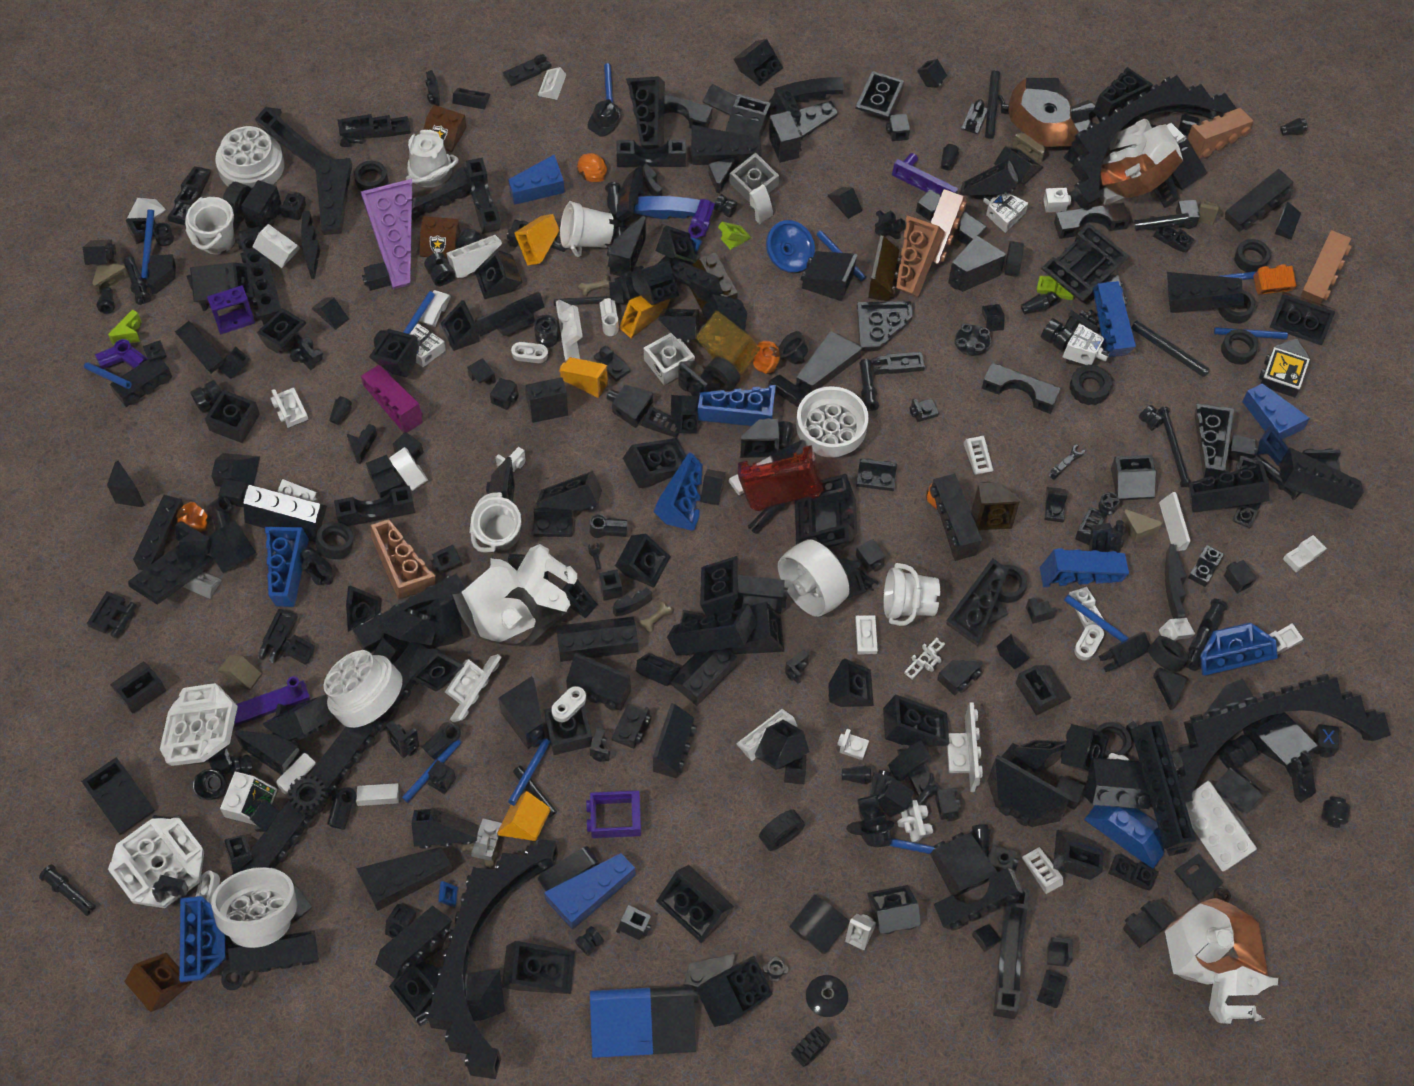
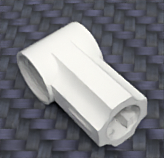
(609, 317)

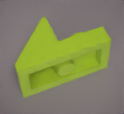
(733, 234)
(127, 328)

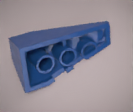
(678, 500)

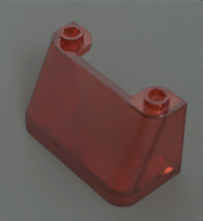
(781, 480)

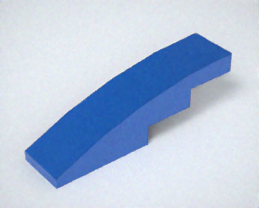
(666, 206)

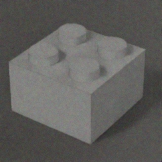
(753, 174)

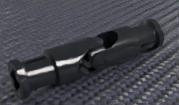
(612, 200)
(1210, 620)

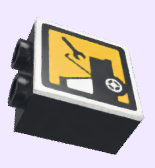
(1284, 372)

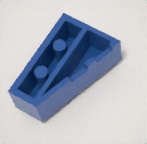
(537, 182)
(1274, 411)

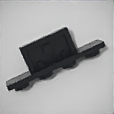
(511, 317)

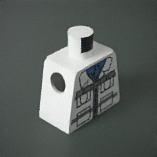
(1005, 210)
(428, 345)
(1085, 346)

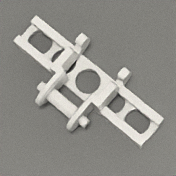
(931, 651)

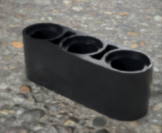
(568, 868)

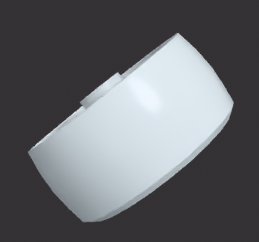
(813, 577)

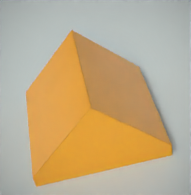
(525, 818)

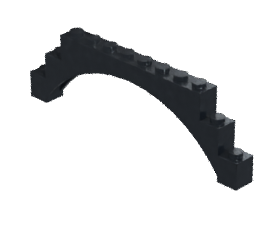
(1168, 97)
(1322, 695)
(483, 894)

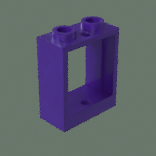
(226, 322)
(613, 798)

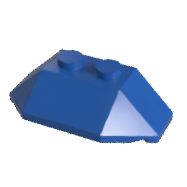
(1237, 648)
(1130, 830)
(200, 940)

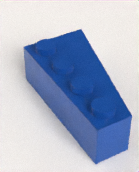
(1113, 319)
(738, 406)
(284, 563)
(1083, 566)
(589, 890)

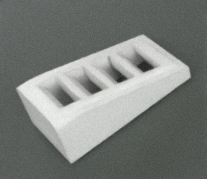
(968, 443)
(1050, 881)

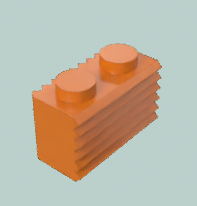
(1274, 279)

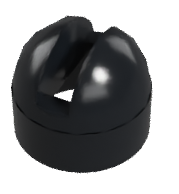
(1051, 296)
(1224, 890)

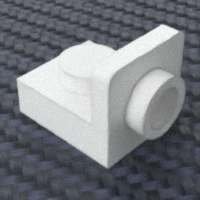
(1177, 629)
(852, 745)

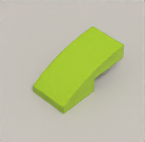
(1047, 284)

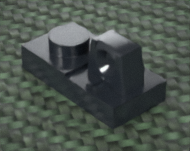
(615, 366)

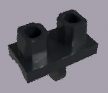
(888, 225)
(1075, 319)
(303, 352)

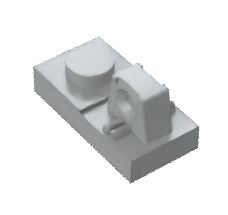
(486, 840)

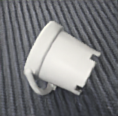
(428, 160)
(212, 223)
(584, 228)
(495, 523)
(909, 594)

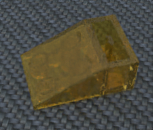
(728, 341)

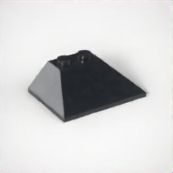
(1085, 262)
(830, 516)
(1025, 795)

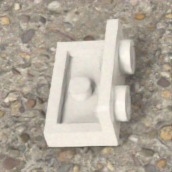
(289, 407)

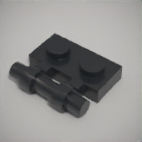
(1101, 537)
(106, 612)

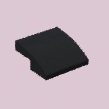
(819, 924)

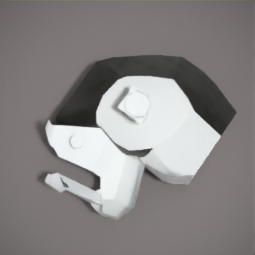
(513, 601)

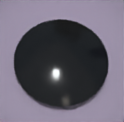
(972, 339)

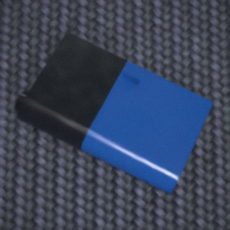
(643, 1021)

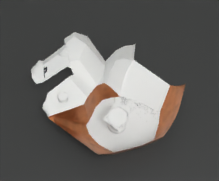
(1143, 167)
(1223, 928)

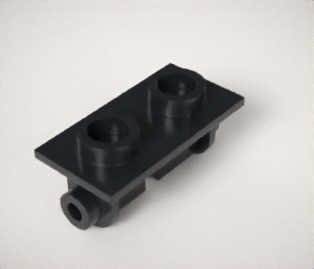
(975, 117)

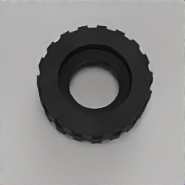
(235, 196)
(1093, 372)
(781, 830)

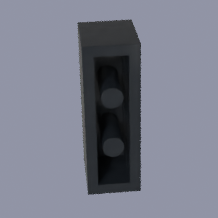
(143, 381)

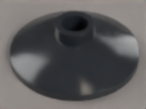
(824, 1005)

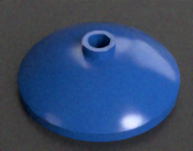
(797, 242)

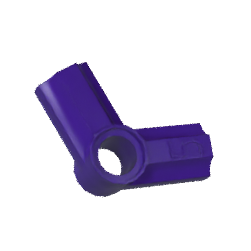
(700, 223)
(120, 352)

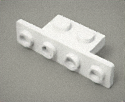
(570, 328)
(468, 683)

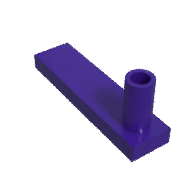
(906, 172)
(267, 703)

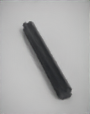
(992, 104)
(1170, 348)

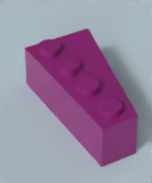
(393, 398)

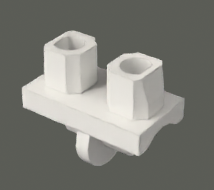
(913, 822)

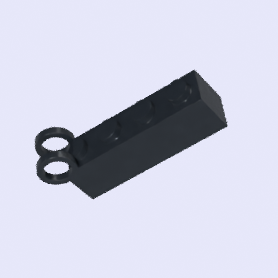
(283, 953)

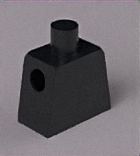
(630, 403)

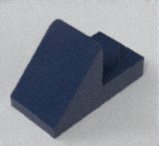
(1273, 445)

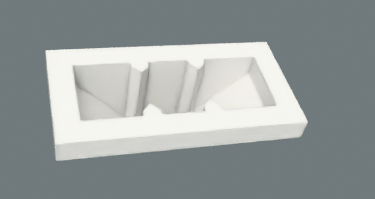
(141, 206)

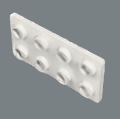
(963, 749)
(1219, 827)

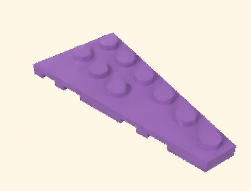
(390, 218)

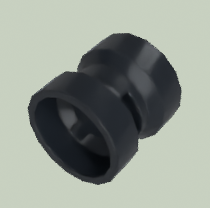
(725, 205)
(163, 234)
(1152, 418)
(589, 940)

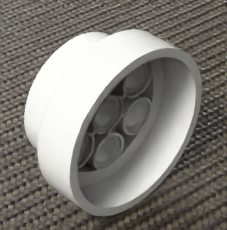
(249, 156)
(846, 409)
(361, 688)
(254, 906)

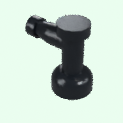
(345, 141)

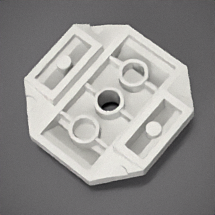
(198, 725)
(151, 843)

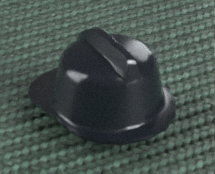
(604, 117)
(793, 347)
(873, 836)

